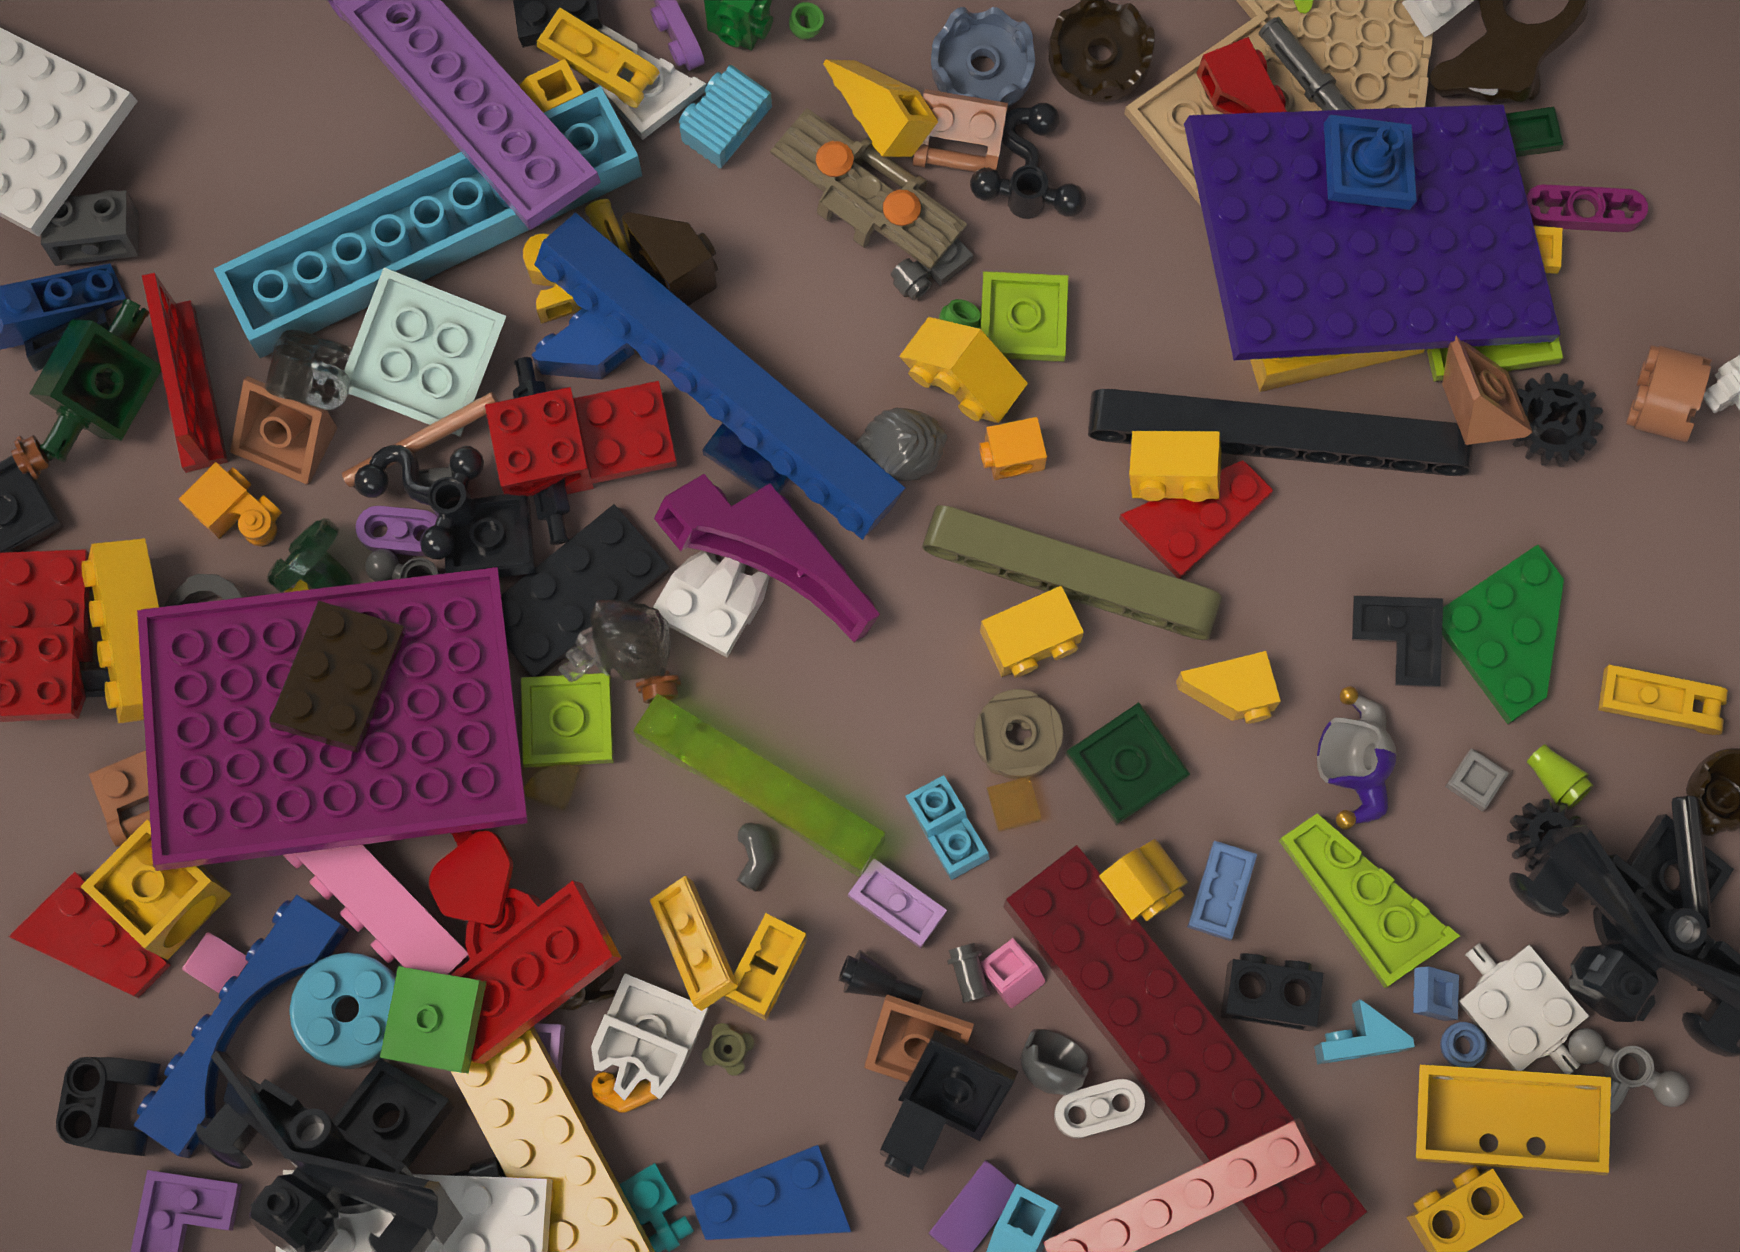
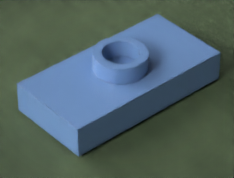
(1222, 890)

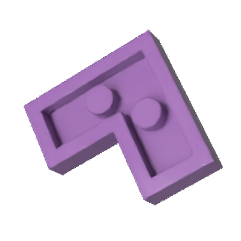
(178, 1200)

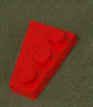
(86, 937)

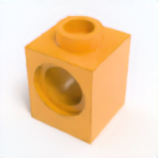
(1013, 448)

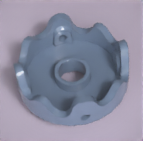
(988, 35)

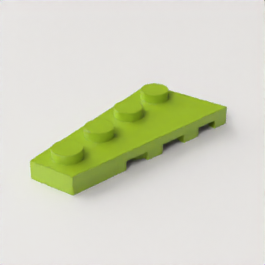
(1371, 909)

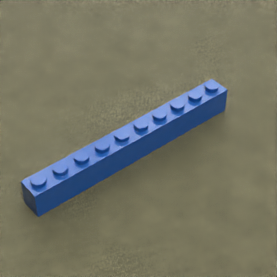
(718, 376)

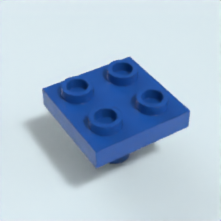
(1369, 162)

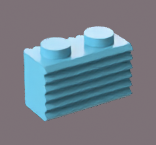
(724, 115)

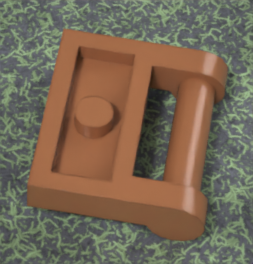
(967, 121)
(121, 788)

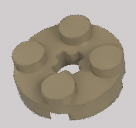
(1037, 751)

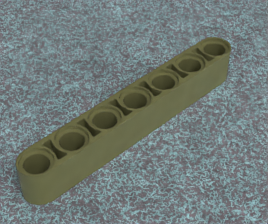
(1081, 573)

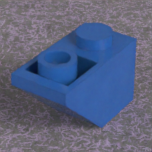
(581, 349)

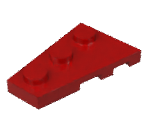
(1186, 530)

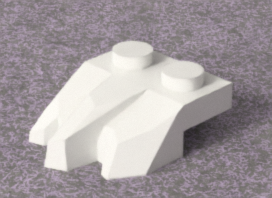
(712, 600)
(646, 1036)

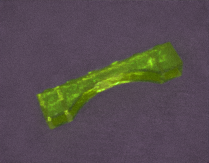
(777, 794)

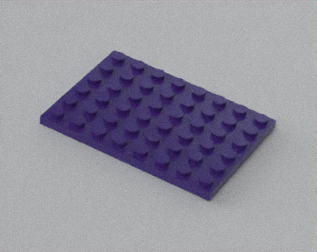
(1363, 277)

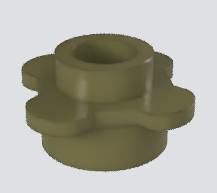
(715, 1052)

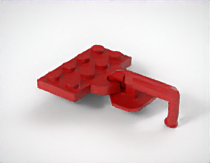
(521, 947)

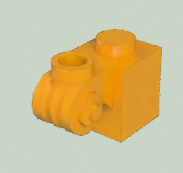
(222, 499)

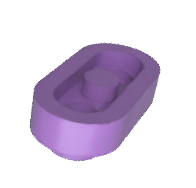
(684, 45)
(401, 528)

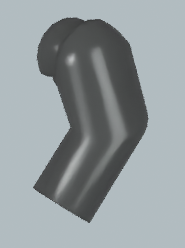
(760, 854)

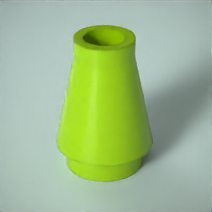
(1560, 777)

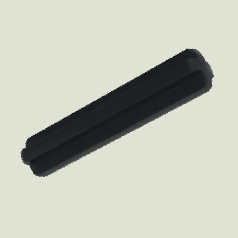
(1691, 856)

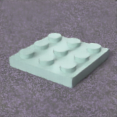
(421, 349)

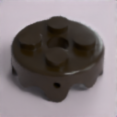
(1103, 24)

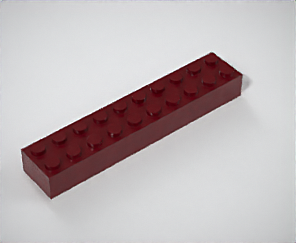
(1173, 1045)

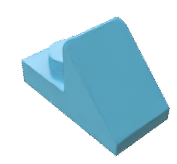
(1375, 1037)

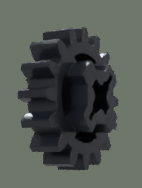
(1555, 400)

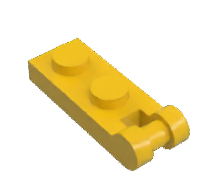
(597, 57)
(1662, 699)

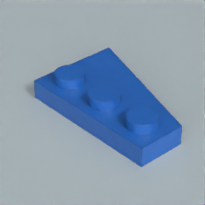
(774, 1200)

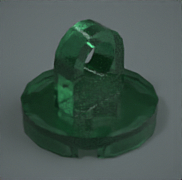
(310, 560)

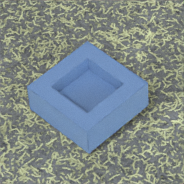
(1436, 993)

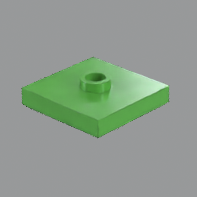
(433, 1019)

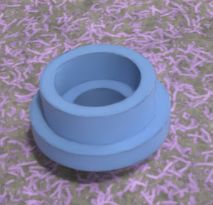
(1477, 1043)

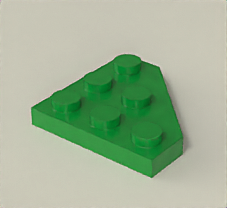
(1509, 631)

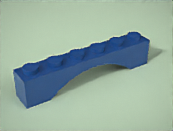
(188, 1094)

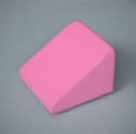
(215, 962)
(1012, 973)

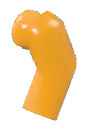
(603, 1091)

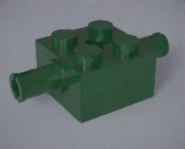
(91, 354)

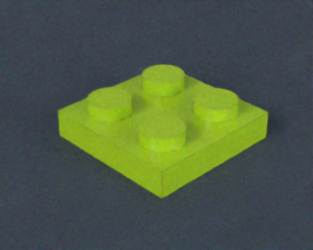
(1025, 314)
(566, 720)

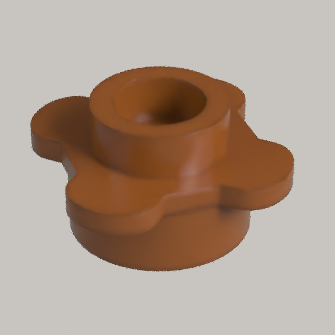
(29, 456)
(662, 685)

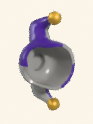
(1358, 758)

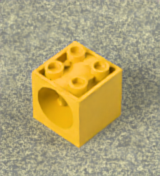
(154, 905)

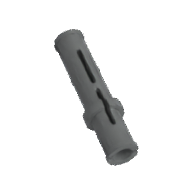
(1317, 84)

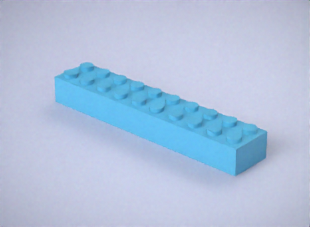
(406, 227)

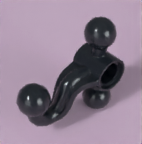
(988, 183)
(465, 464)

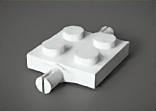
(1523, 1009)

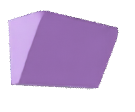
(973, 1210)

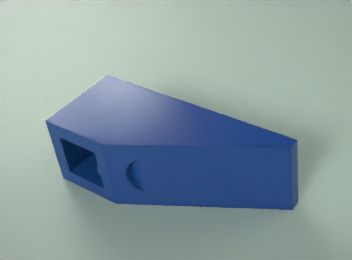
(52, 300)

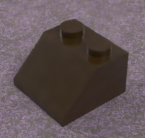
(672, 254)

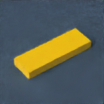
(693, 943)

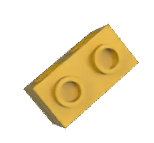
(766, 966)
(1468, 1225)

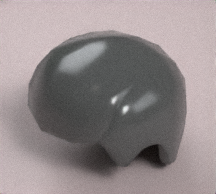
(1053, 1062)

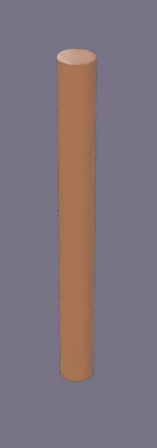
(434, 431)

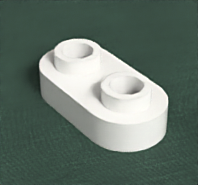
(1098, 1108)

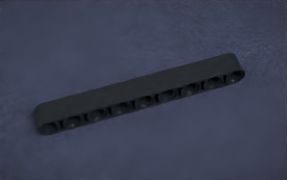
(1287, 431)

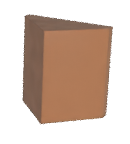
(1482, 397)
(280, 432)
(904, 1034)

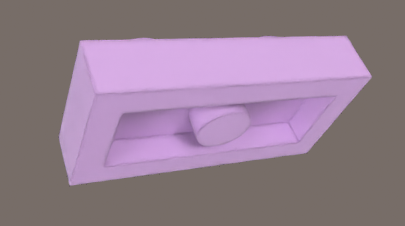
(897, 903)

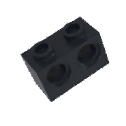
(1271, 1005)
(911, 1138)

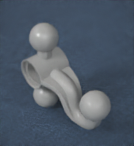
(1668, 1087)

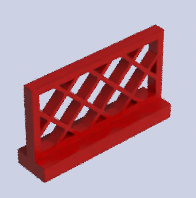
(185, 378)

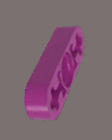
(1614, 221)

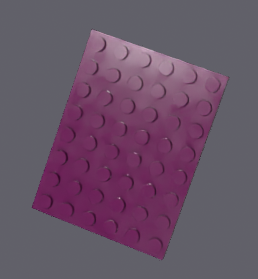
(238, 790)

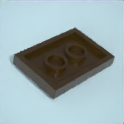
(337, 676)

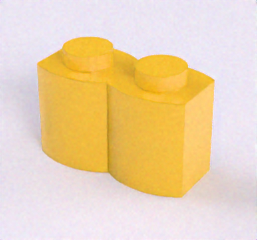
(1145, 881)

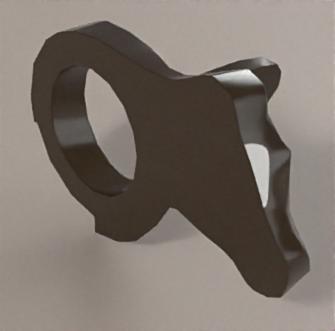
(1508, 55)

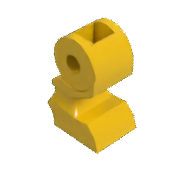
(551, 302)

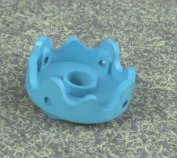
(314, 1004)

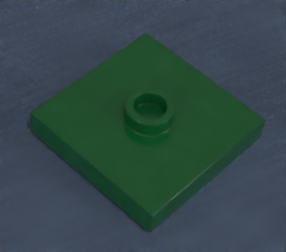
(1127, 763)

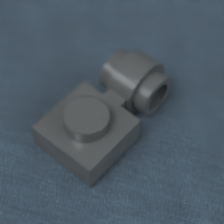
(912, 277)

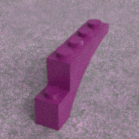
(770, 538)

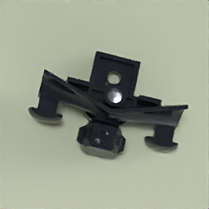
(1638, 928)
(339, 1162)

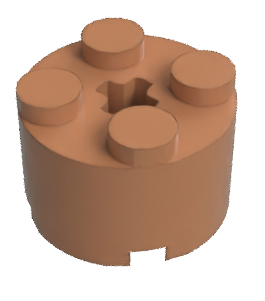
(1669, 392)

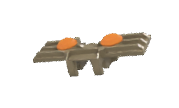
(859, 198)

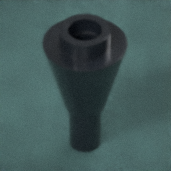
(867, 977)

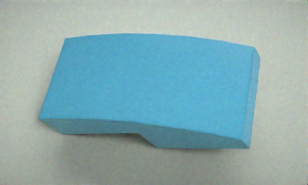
(947, 827)

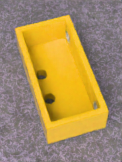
(1514, 1106)

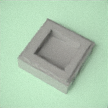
(1477, 780)

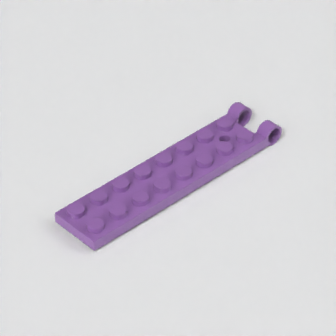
(474, 103)

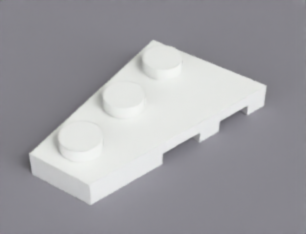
(662, 99)

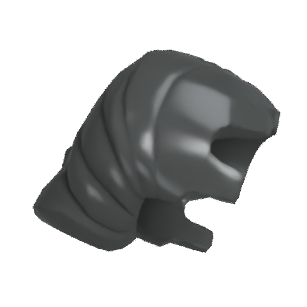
(904, 443)

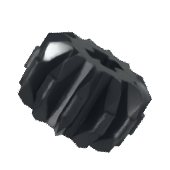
(1535, 822)

